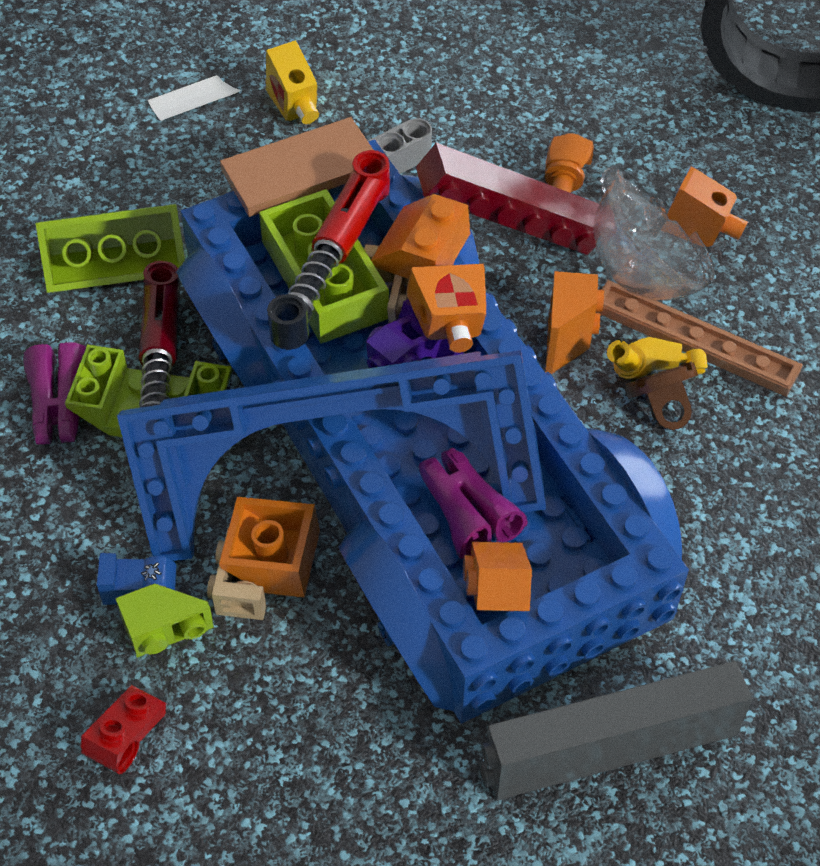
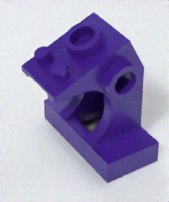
(403, 342)

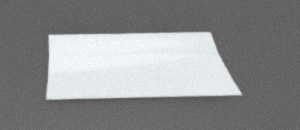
(190, 97)

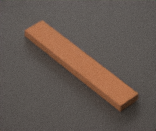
(720, 346)

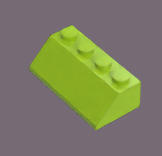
(108, 246)

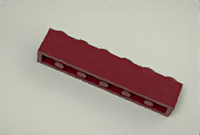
(509, 198)

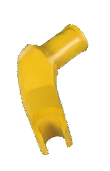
(651, 354)

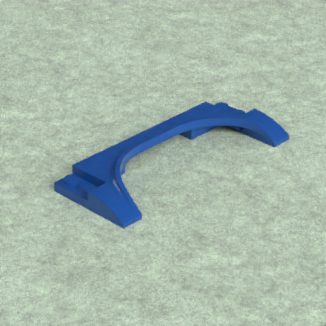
(183, 437)

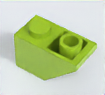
(162, 617)

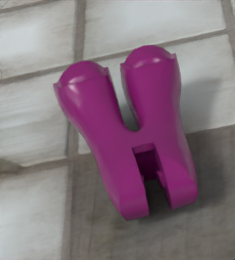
(40, 370)
(457, 490)

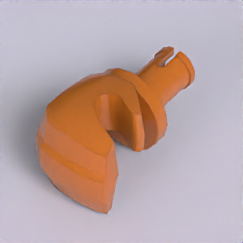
(566, 159)

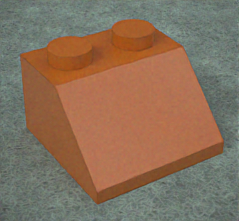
(424, 235)
(572, 317)
(271, 544)

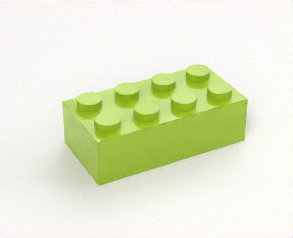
(354, 293)

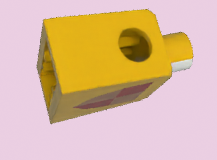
(291, 83)

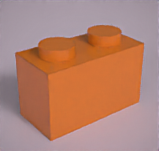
(498, 576)

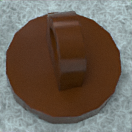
(665, 387)

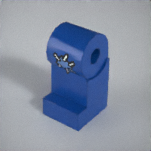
(124, 576)

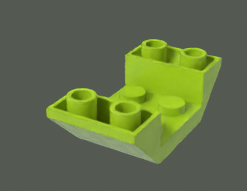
(107, 386)

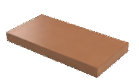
(295, 166)

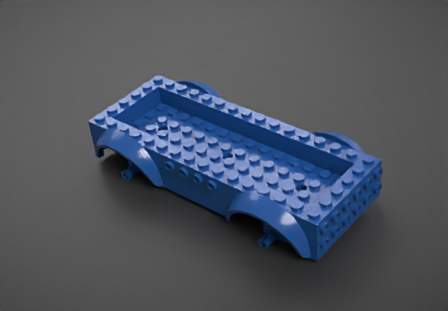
(597, 554)

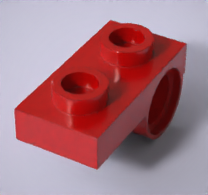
(117, 733)

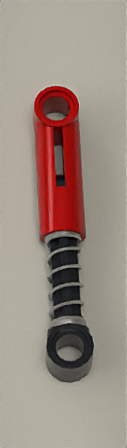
(332, 244)

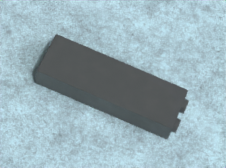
(614, 730)

